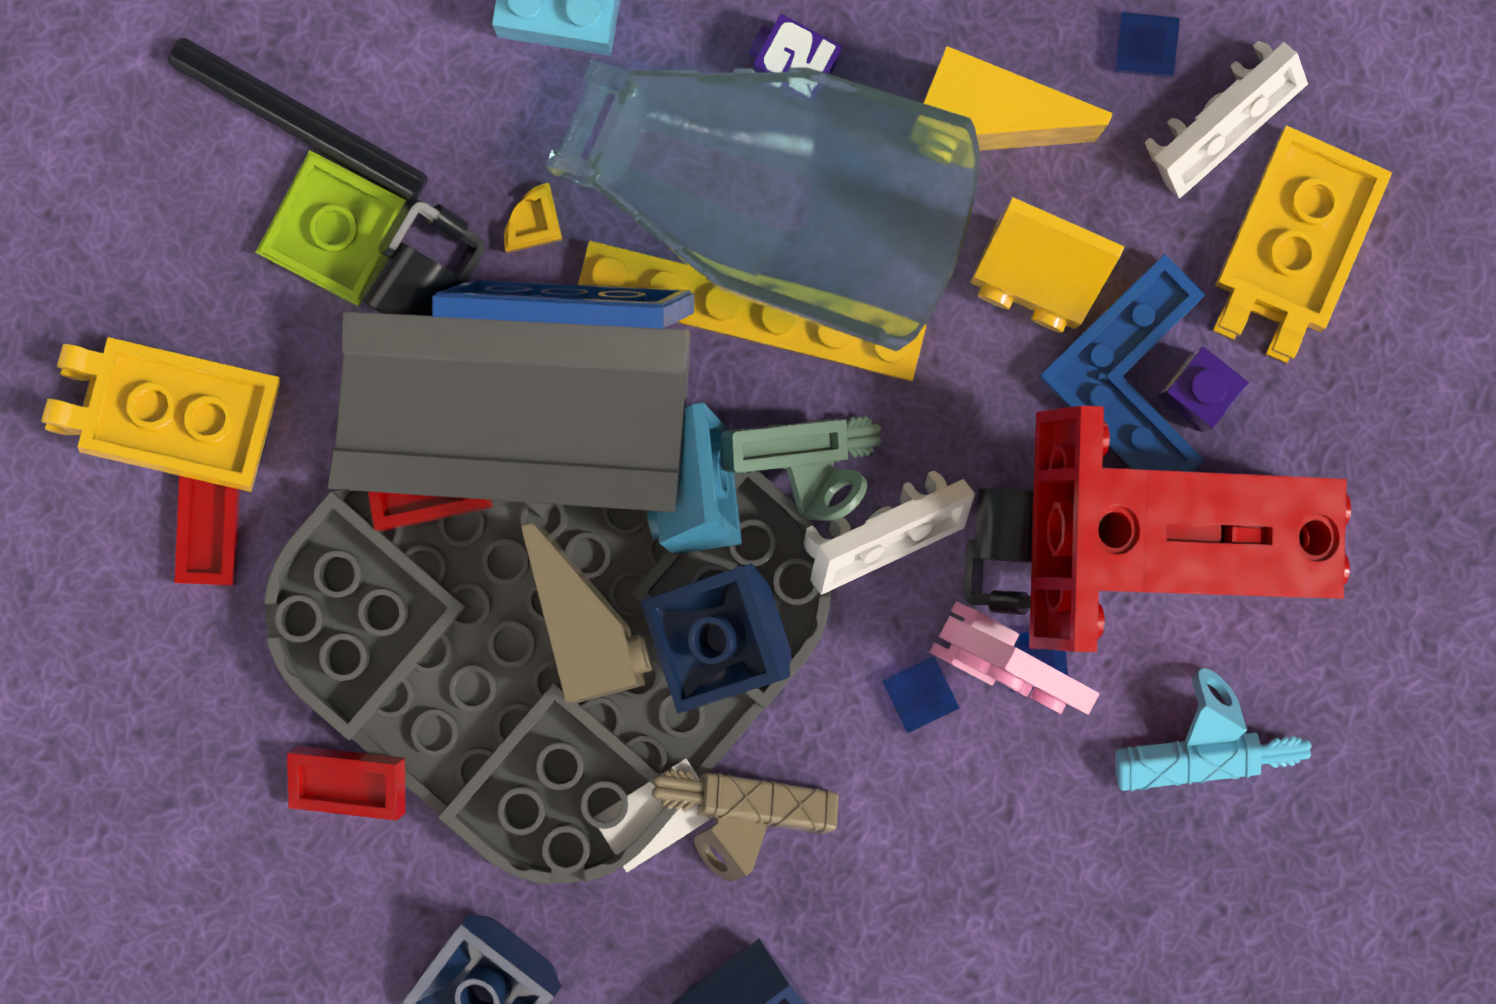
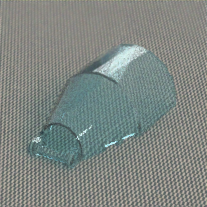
(786, 187)

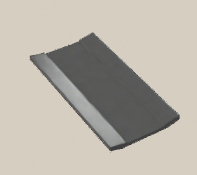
(511, 411)

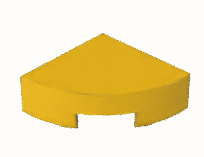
(533, 221)

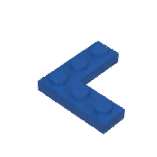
(1095, 363)

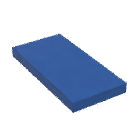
(564, 303)

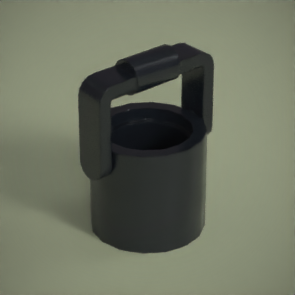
(408, 279)
(1001, 534)

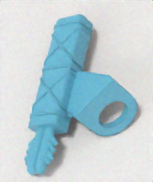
(1213, 747)

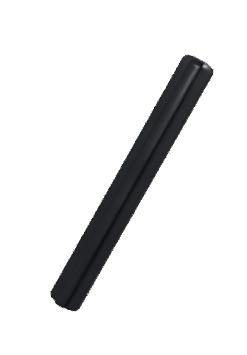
(297, 119)

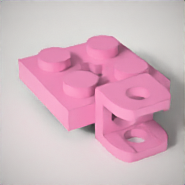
(988, 653)

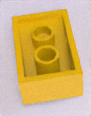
(1011, 108)
(1044, 266)

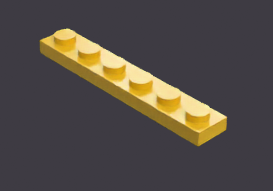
(743, 319)

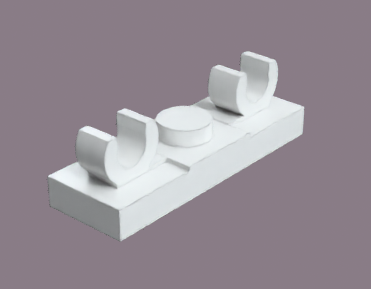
(1228, 117)
(888, 532)

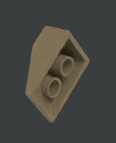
(587, 635)

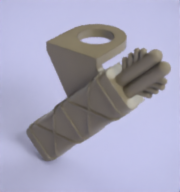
(743, 812)

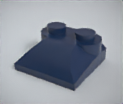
(718, 637)
(486, 966)

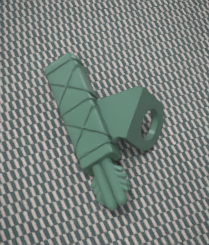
(809, 456)

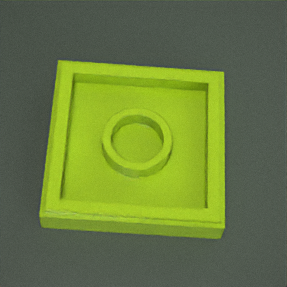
(330, 227)

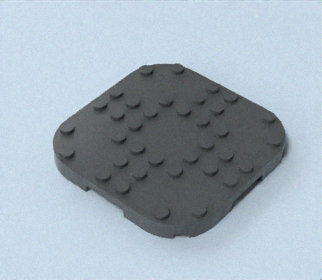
(443, 657)

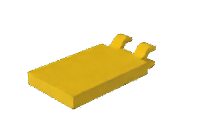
(1298, 239)
(167, 412)

